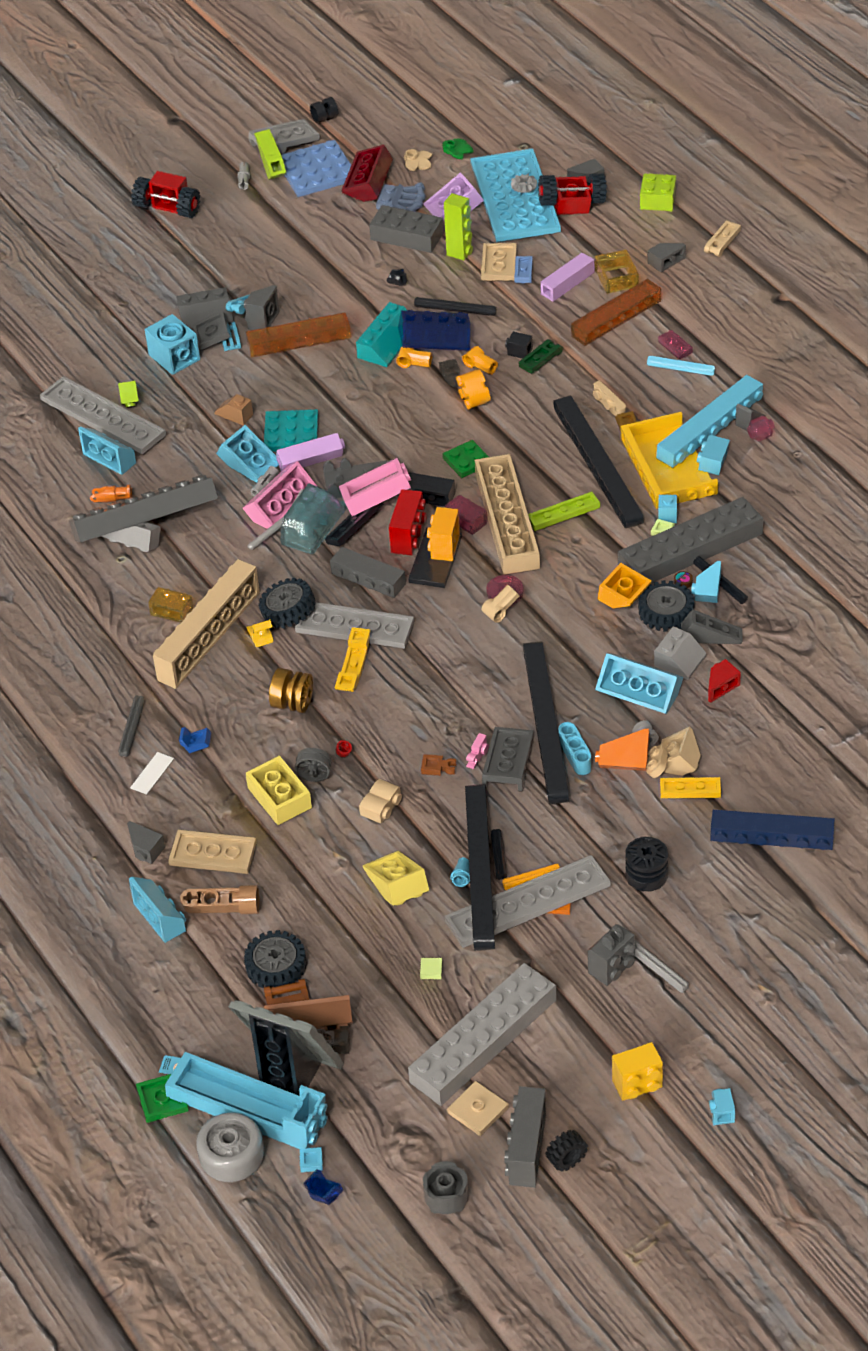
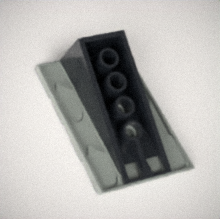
(285, 1049)

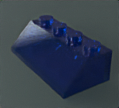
(434, 330)

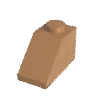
(236, 409)

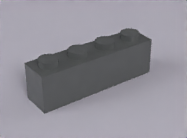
(368, 572)

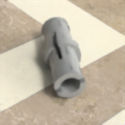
(243, 175)
(270, 474)

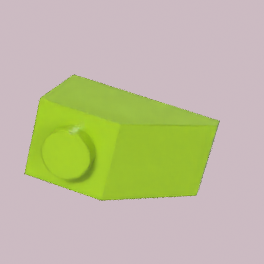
(128, 393)

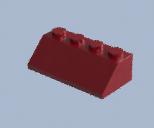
(367, 173)

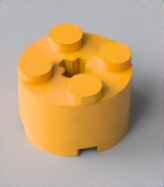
(473, 389)

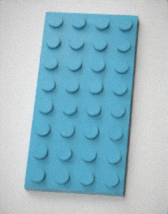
(511, 212)

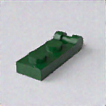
(540, 356)

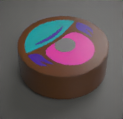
(684, 578)

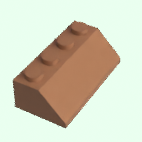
(317, 1012)

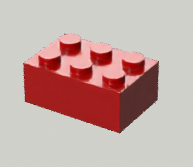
(407, 522)

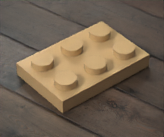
(498, 261)

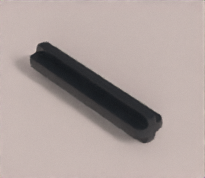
(498, 854)

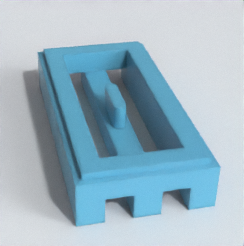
(232, 346)

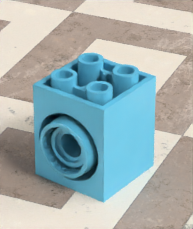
(172, 344)

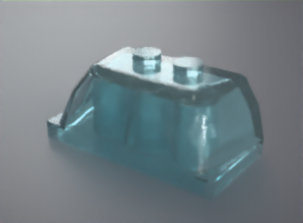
(310, 519)

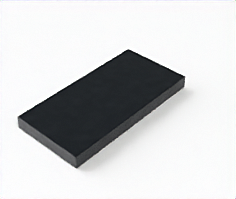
(428, 570)

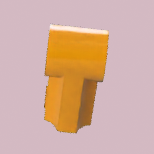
(409, 357)
(477, 358)

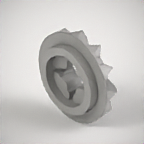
(524, 187)

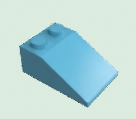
(247, 454)

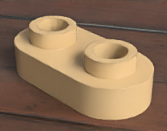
(656, 761)

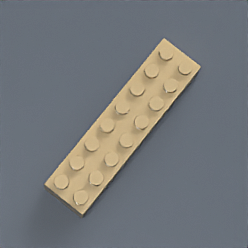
(507, 514)
(206, 623)

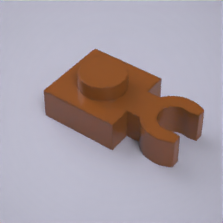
(435, 764)

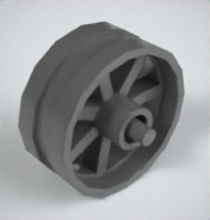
(310, 764)

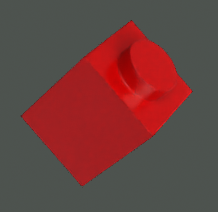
(722, 680)

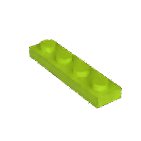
(563, 511)

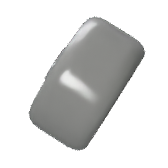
(230, 1147)

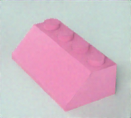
(278, 495)

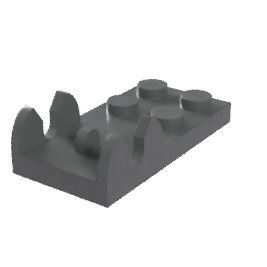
(338, 476)
(508, 756)

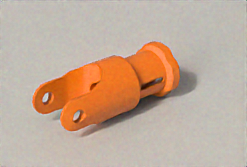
(111, 493)

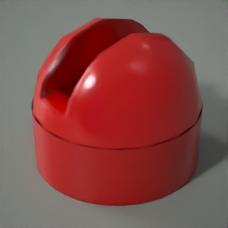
(345, 748)

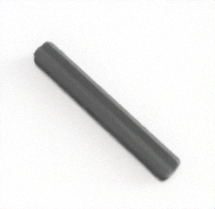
(131, 726)

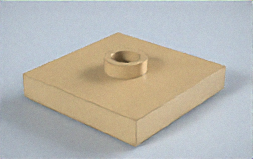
(477, 1108)

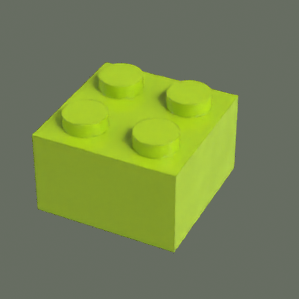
(658, 192)

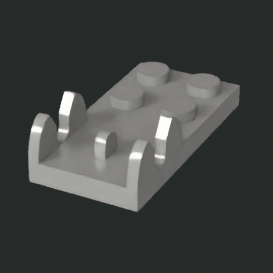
(288, 134)

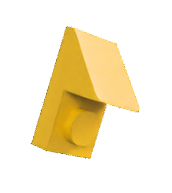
(261, 633)

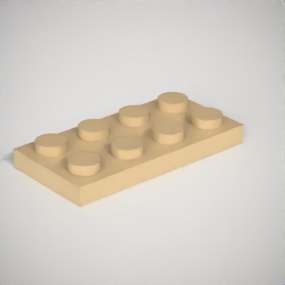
(212, 851)

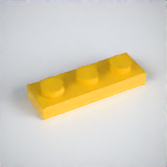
(690, 787)

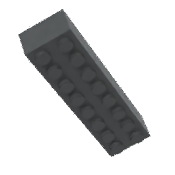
(143, 509)
(697, 537)

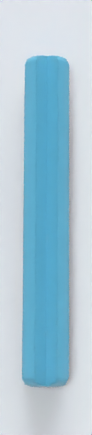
(681, 365)

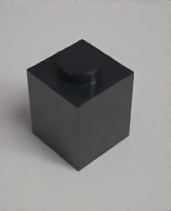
(519, 345)

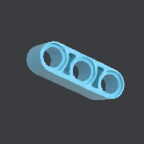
(575, 748)

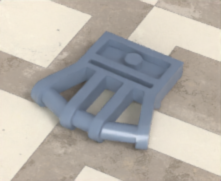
(402, 197)

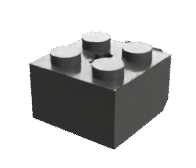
(611, 955)

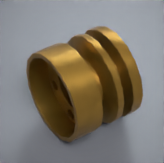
(291, 690)

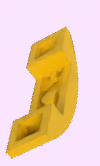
(354, 659)

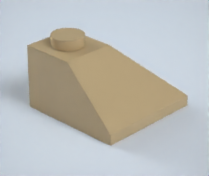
(682, 752)

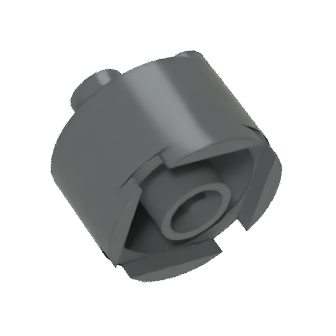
(445, 1188)

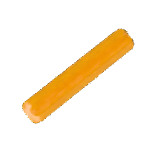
(516, 880)

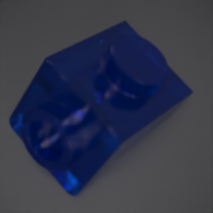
(321, 1188)

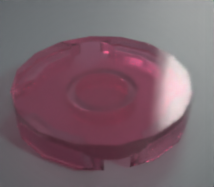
(498, 583)

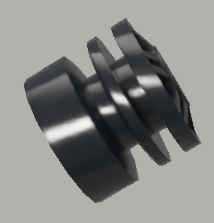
(646, 864)

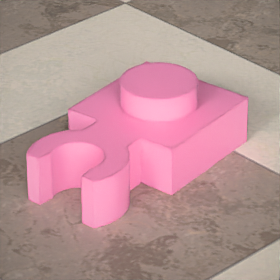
(479, 749)

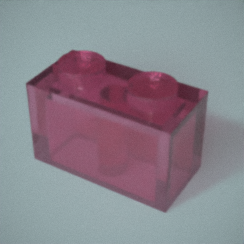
(471, 515)

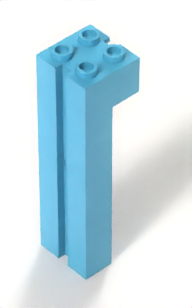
(274, 1110)

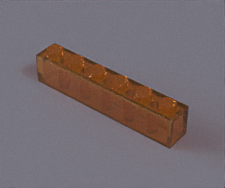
(616, 312)
(298, 334)

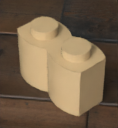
(380, 801)

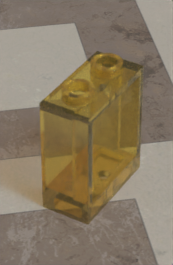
(621, 260)

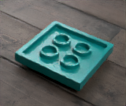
(290, 428)

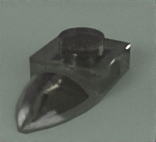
(449, 370)

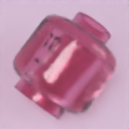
(760, 428)

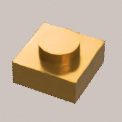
(625, 418)

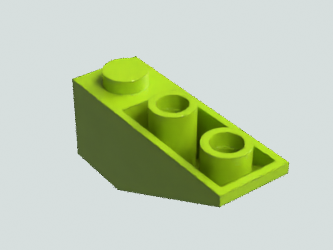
(270, 154)

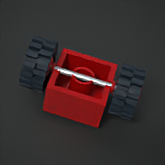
(166, 193)
(572, 194)

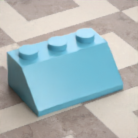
(106, 450)
(157, 908)

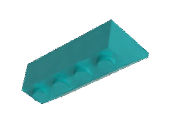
(382, 338)

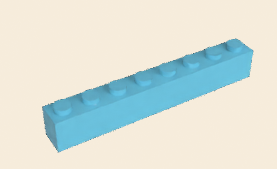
(708, 421)

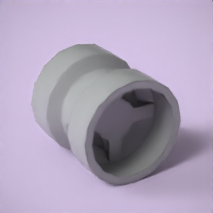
(653, 737)

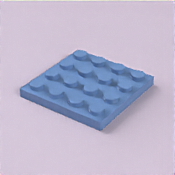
(316, 168)

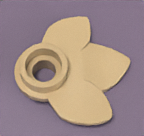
(417, 159)

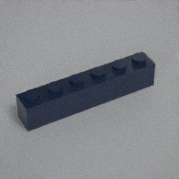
(772, 829)

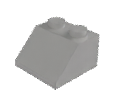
(679, 653)

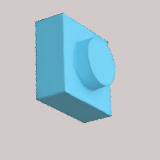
(311, 1159)

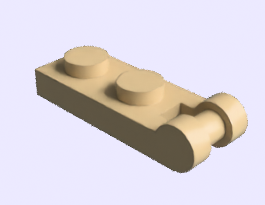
(722, 238)
(608, 399)

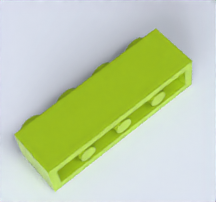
(458, 226)

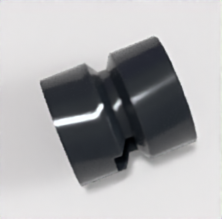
(325, 109)

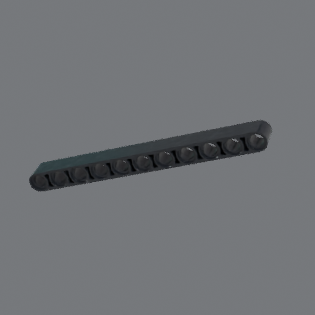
(598, 462)
(545, 723)
(479, 868)

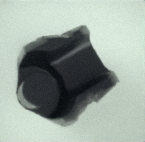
(397, 277)

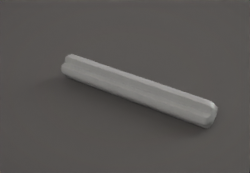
(660, 968)

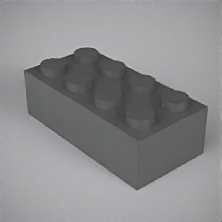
(406, 228)
(525, 1136)

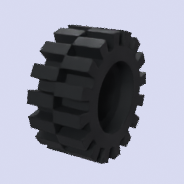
(566, 1150)

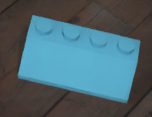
(638, 683)

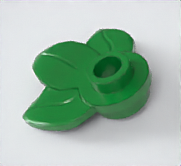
(457, 147)

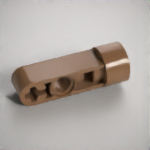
(244, 900)

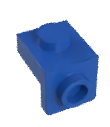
(196, 740)

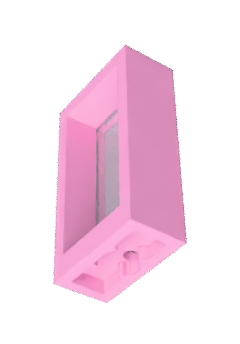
(375, 486)

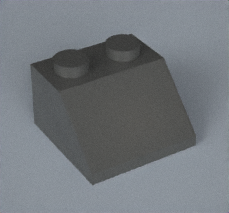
(261, 308)

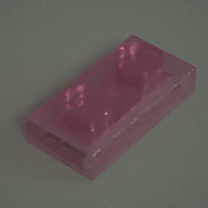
(675, 344)

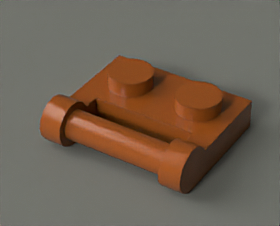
(300, 985)

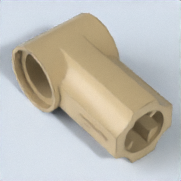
(497, 607)

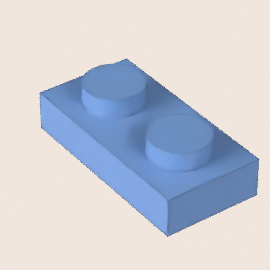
(523, 269)

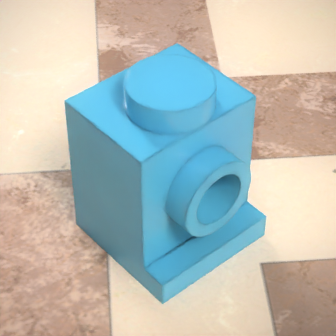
(722, 1107)

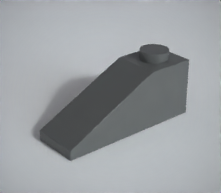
(710, 629)

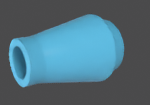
(460, 875)

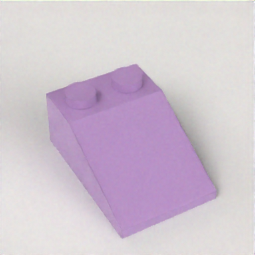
(458, 185)

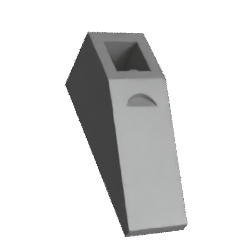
(140, 536)

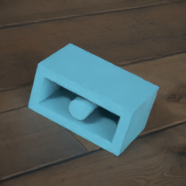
(713, 454)

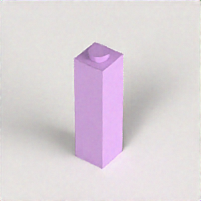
(567, 277)
(311, 451)

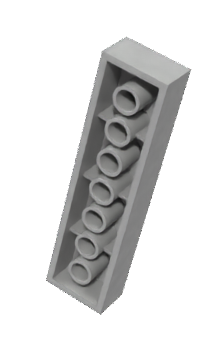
(482, 1034)

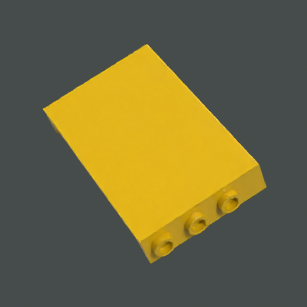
(659, 478)

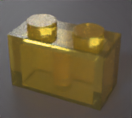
(170, 604)

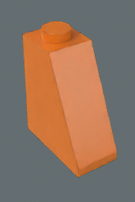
(625, 752)

